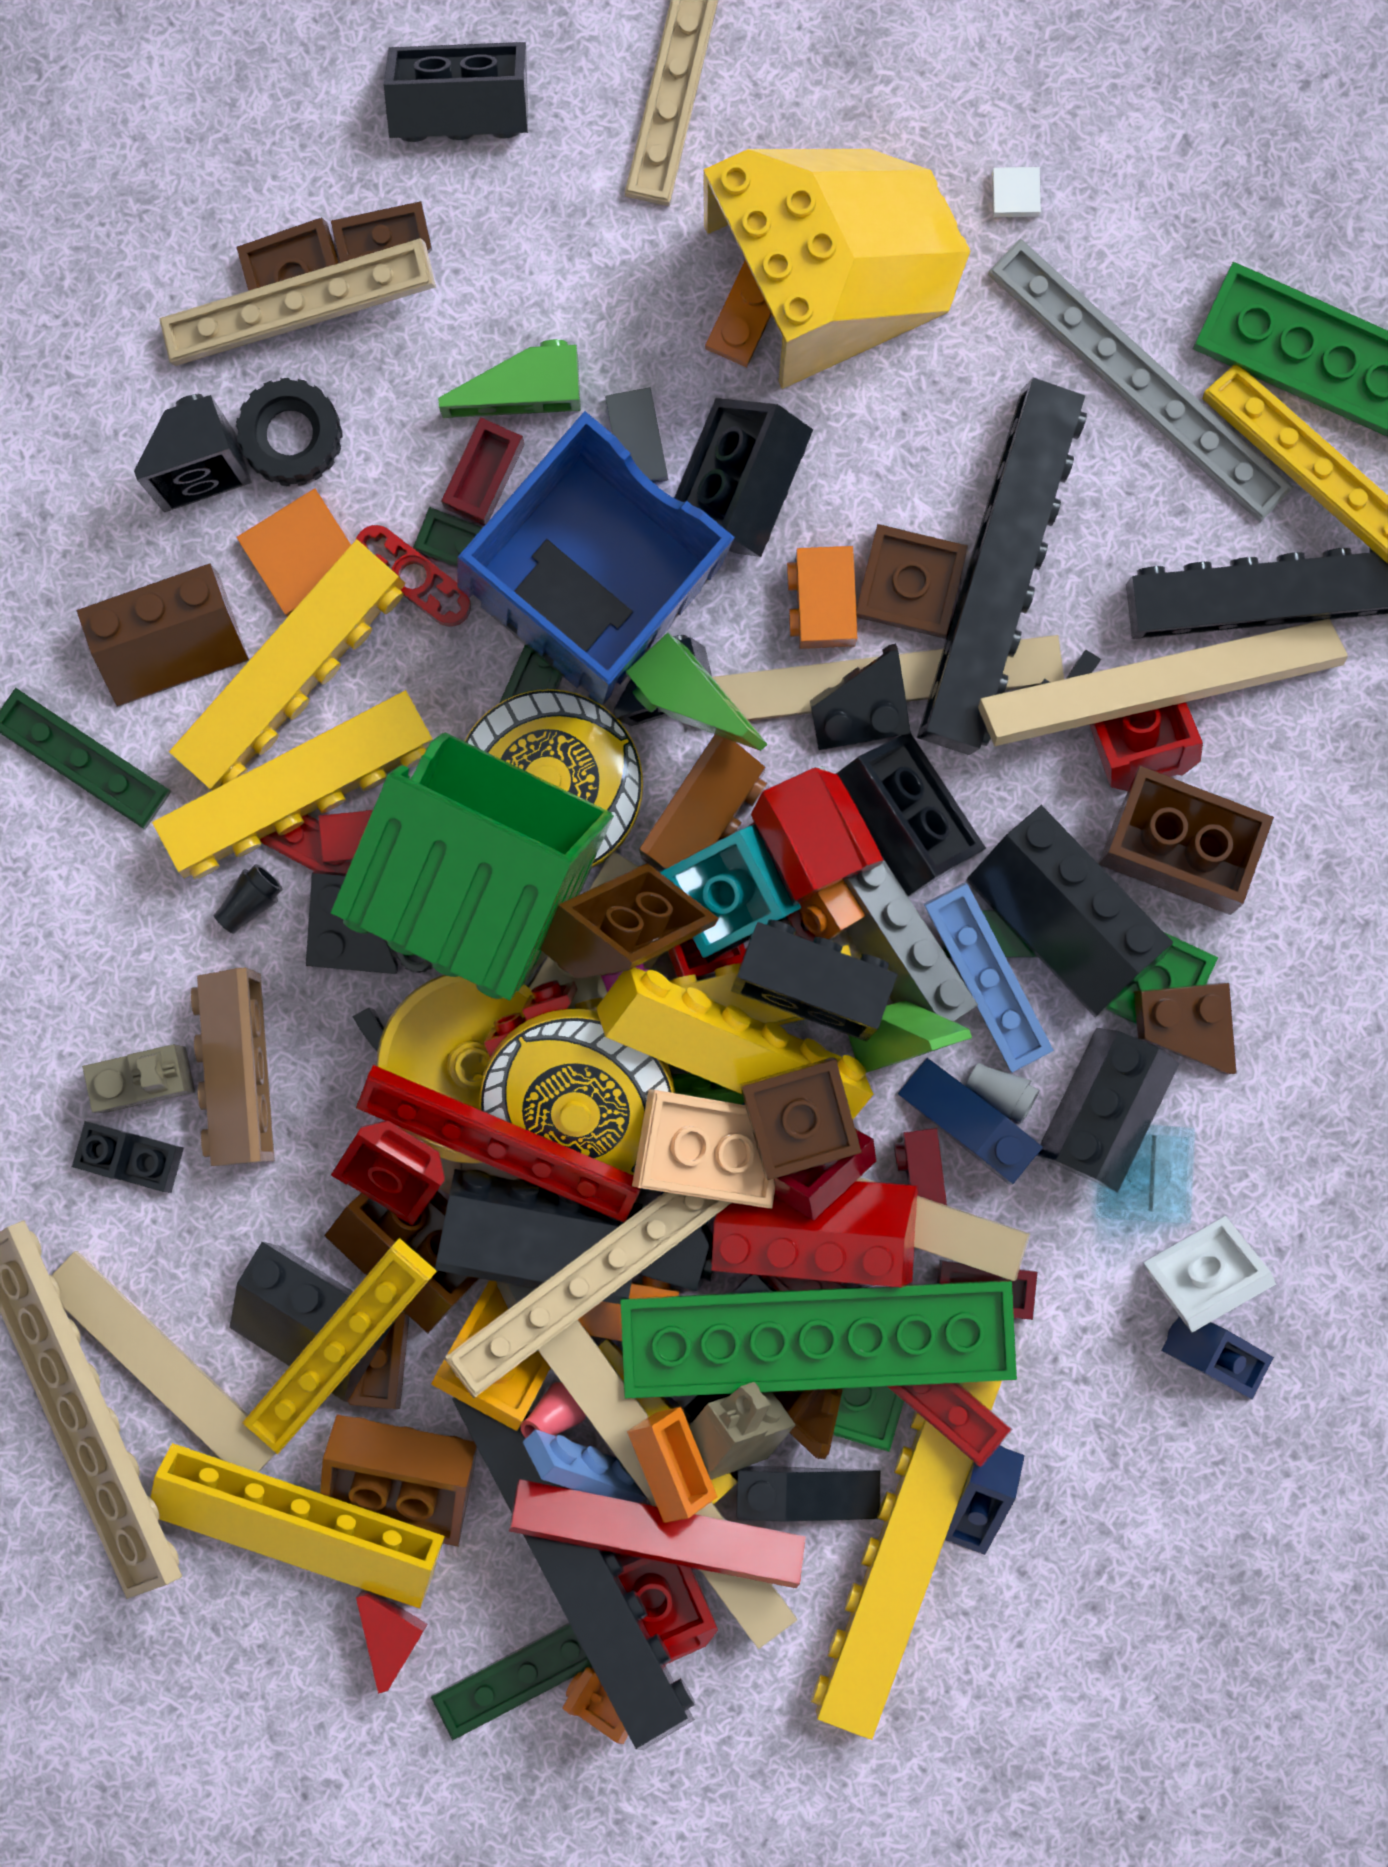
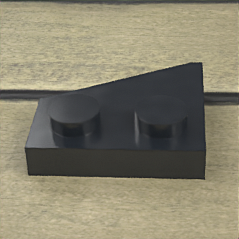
(864, 705)
(334, 944)

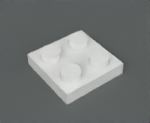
(1209, 1273)

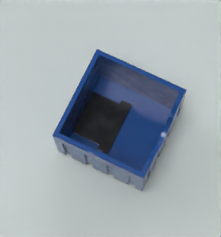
(591, 559)

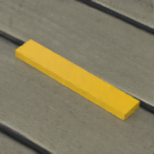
(1303, 455)
(339, 1345)

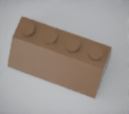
(234, 1067)

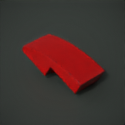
(544, 999)

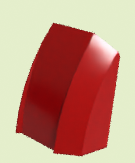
(1154, 739)
(813, 833)
(391, 1169)
(673, 1603)

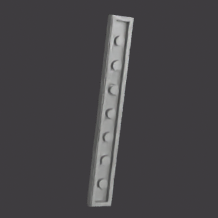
(1140, 380)

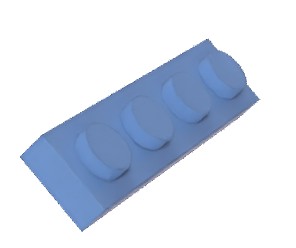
(988, 977)

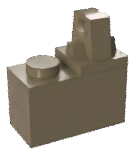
(138, 1078)
(740, 1430)

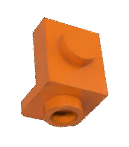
(592, 1704)

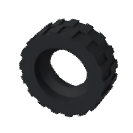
(282, 397)

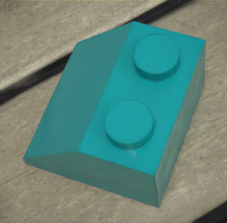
(736, 885)

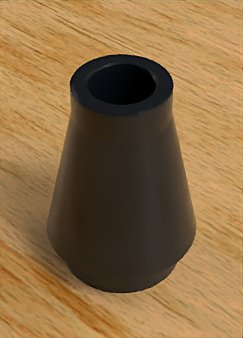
(249, 897)

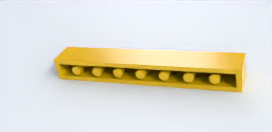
(896, 1576)

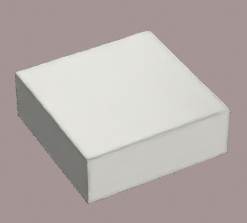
(1016, 192)

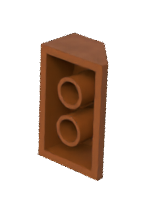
(705, 804)
(400, 1473)

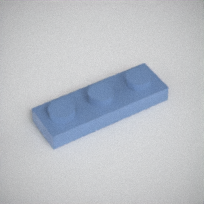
(580, 1467)

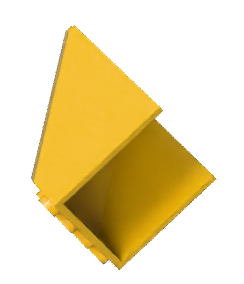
(839, 246)

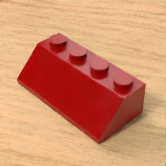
(855, 1240)

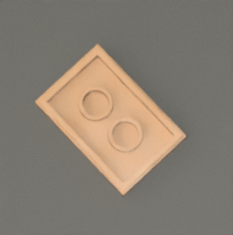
(700, 1150)

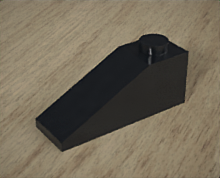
(806, 1494)

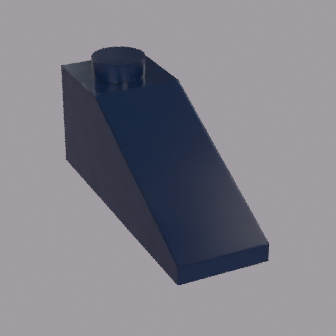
(970, 1121)

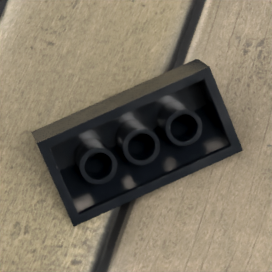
(1069, 911)
(517, 1231)

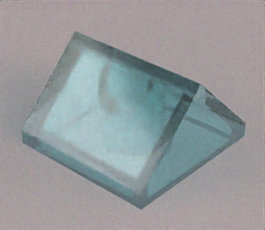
(1157, 1181)

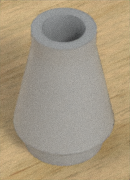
(1005, 1092)

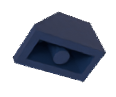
(1219, 1355)
(986, 1500)

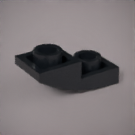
(127, 1157)

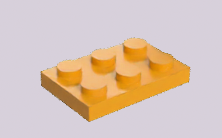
(514, 1392)

